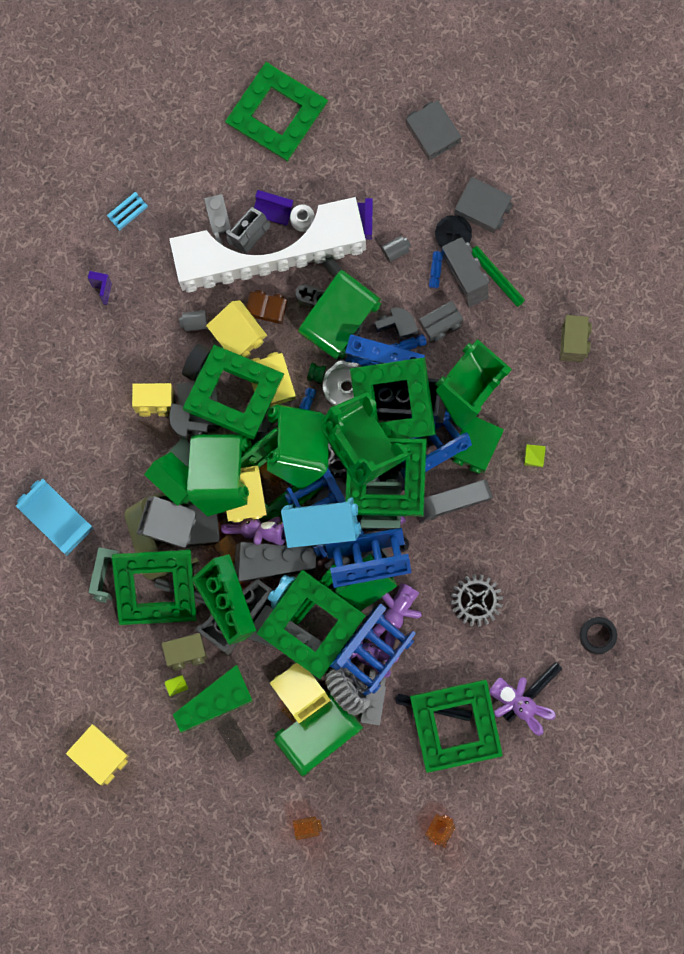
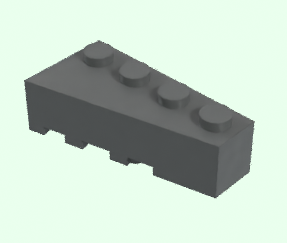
(268, 560)
(256, 599)
(292, 628)

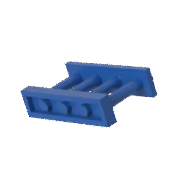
(370, 352)
(446, 451)
(334, 496)
(369, 570)
(354, 646)

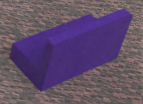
(274, 207)
(365, 211)
(103, 282)

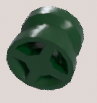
(316, 373)

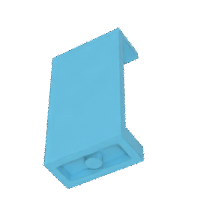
(54, 516)
(321, 524)

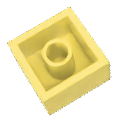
(153, 399)

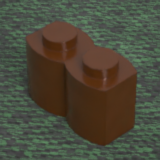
(267, 307)

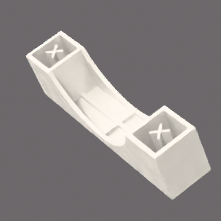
(332, 234)

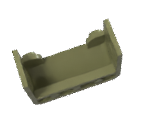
(143, 544)

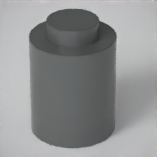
(396, 248)
(193, 320)

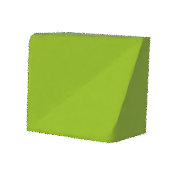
(534, 455)
(176, 685)

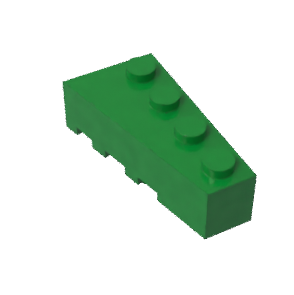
(225, 599)
(216, 700)

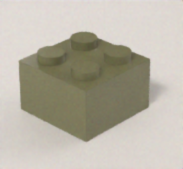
(574, 338)
(185, 651)

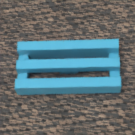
(115, 220)

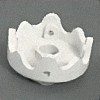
(333, 380)

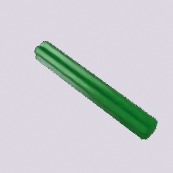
(498, 277)
(308, 604)

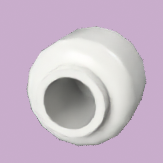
(302, 217)

